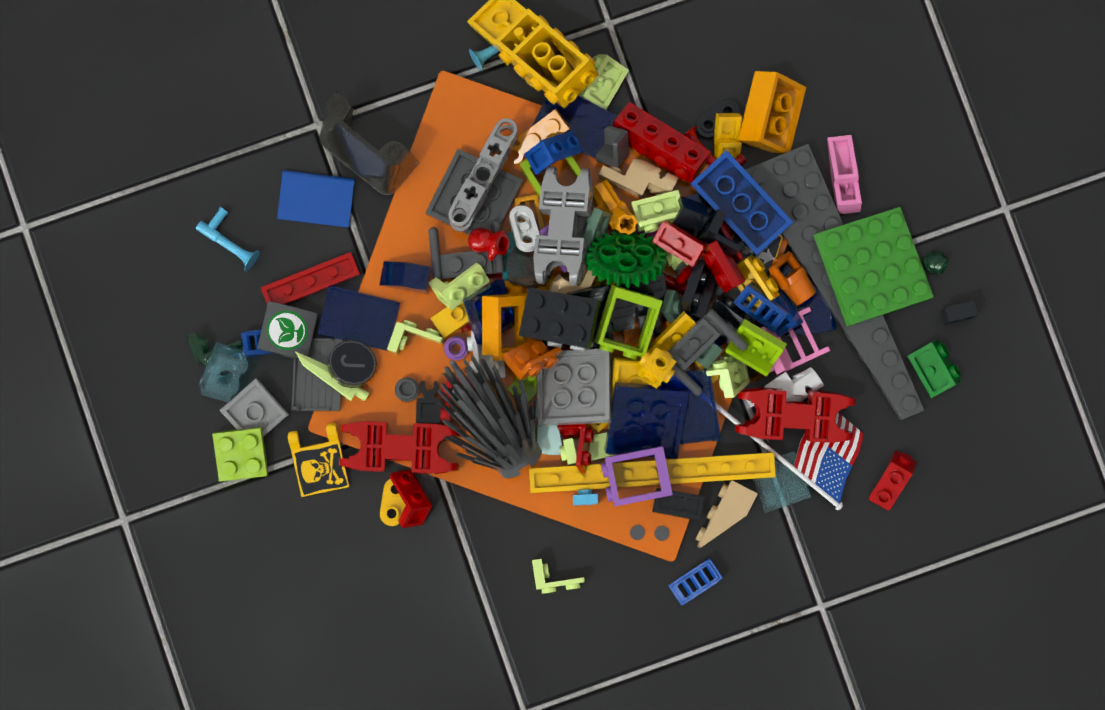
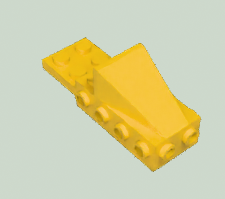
(535, 50)

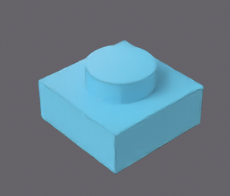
(585, 497)

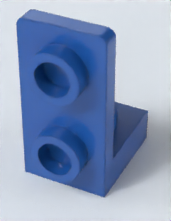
(553, 150)

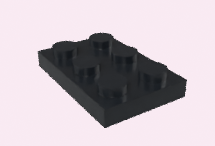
(559, 318)

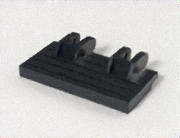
(624, 310)

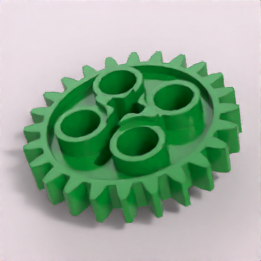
(625, 259)

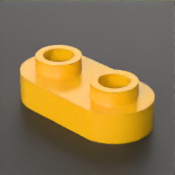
(391, 501)

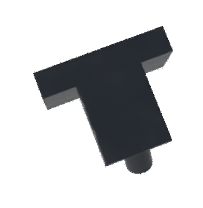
(710, 234)

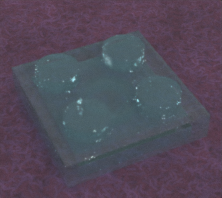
(782, 489)

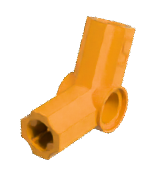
(607, 200)

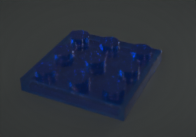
(646, 419)

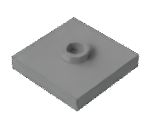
(254, 408)

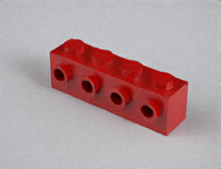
(662, 143)

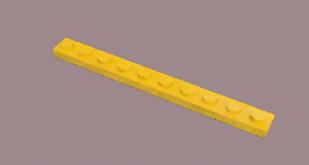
(645, 472)

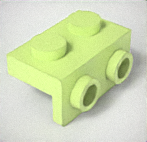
(655, 209)

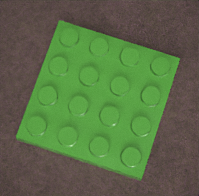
(873, 266)

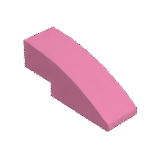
(844, 174)

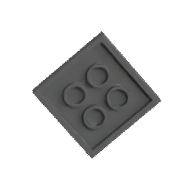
(495, 205)

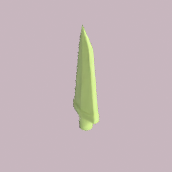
(322, 372)

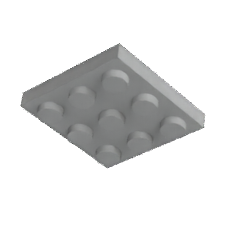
(576, 389)

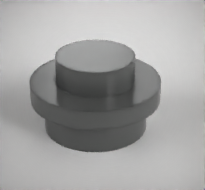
(407, 389)

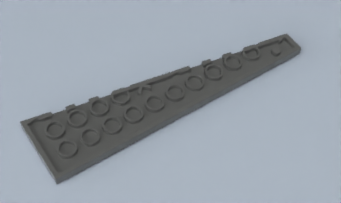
(802, 194)

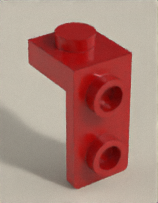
(893, 480)

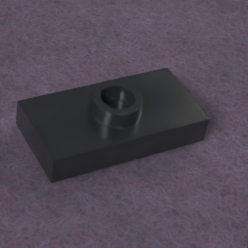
(680, 505)

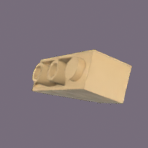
(733, 507)

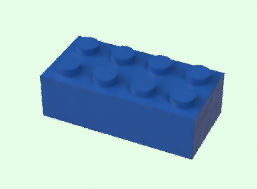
(748, 207)

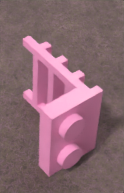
(784, 361)

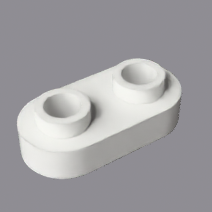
(525, 230)

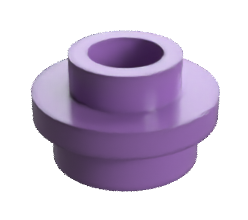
(448, 348)

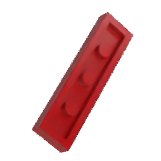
(311, 280)

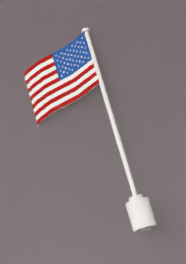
(820, 463)

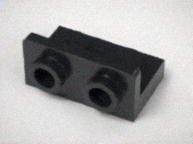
(698, 291)

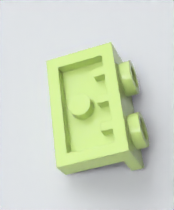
(606, 83)
(732, 374)

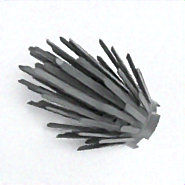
(500, 432)

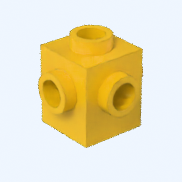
(656, 367)

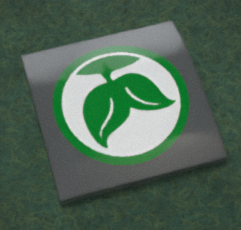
(287, 330)

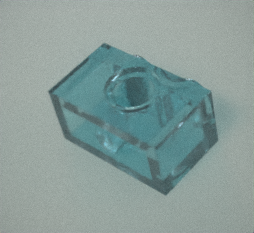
(223, 359)

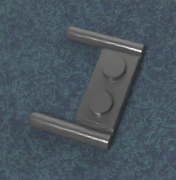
(452, 265)
(696, 341)

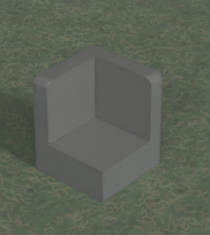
(615, 147)

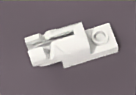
(796, 386)

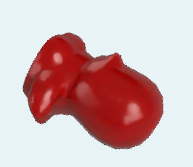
(486, 240)

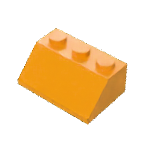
(772, 112)

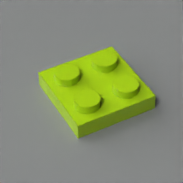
(240, 454)

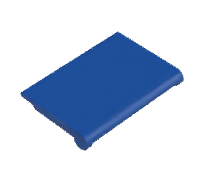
(316, 198)

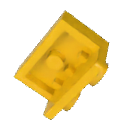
(753, 271)

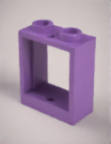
(612, 493)

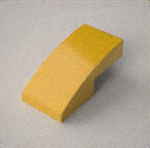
(726, 134)

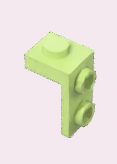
(570, 448)

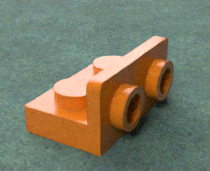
(531, 358)

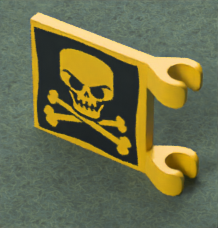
(318, 464)

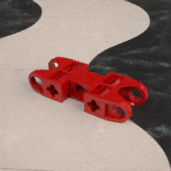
(814, 416)
(398, 447)

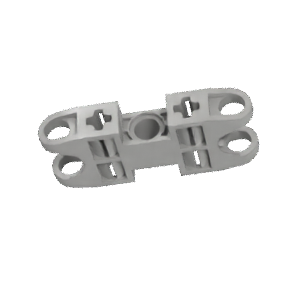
(487, 162)
(564, 207)

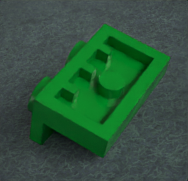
(935, 368)

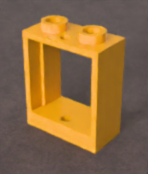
(492, 323)

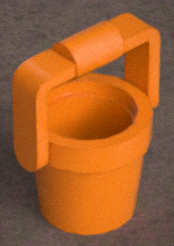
(794, 284)

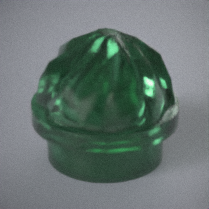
(936, 262)

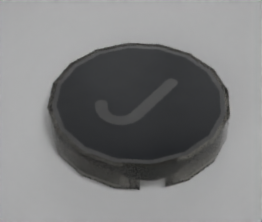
(351, 364)

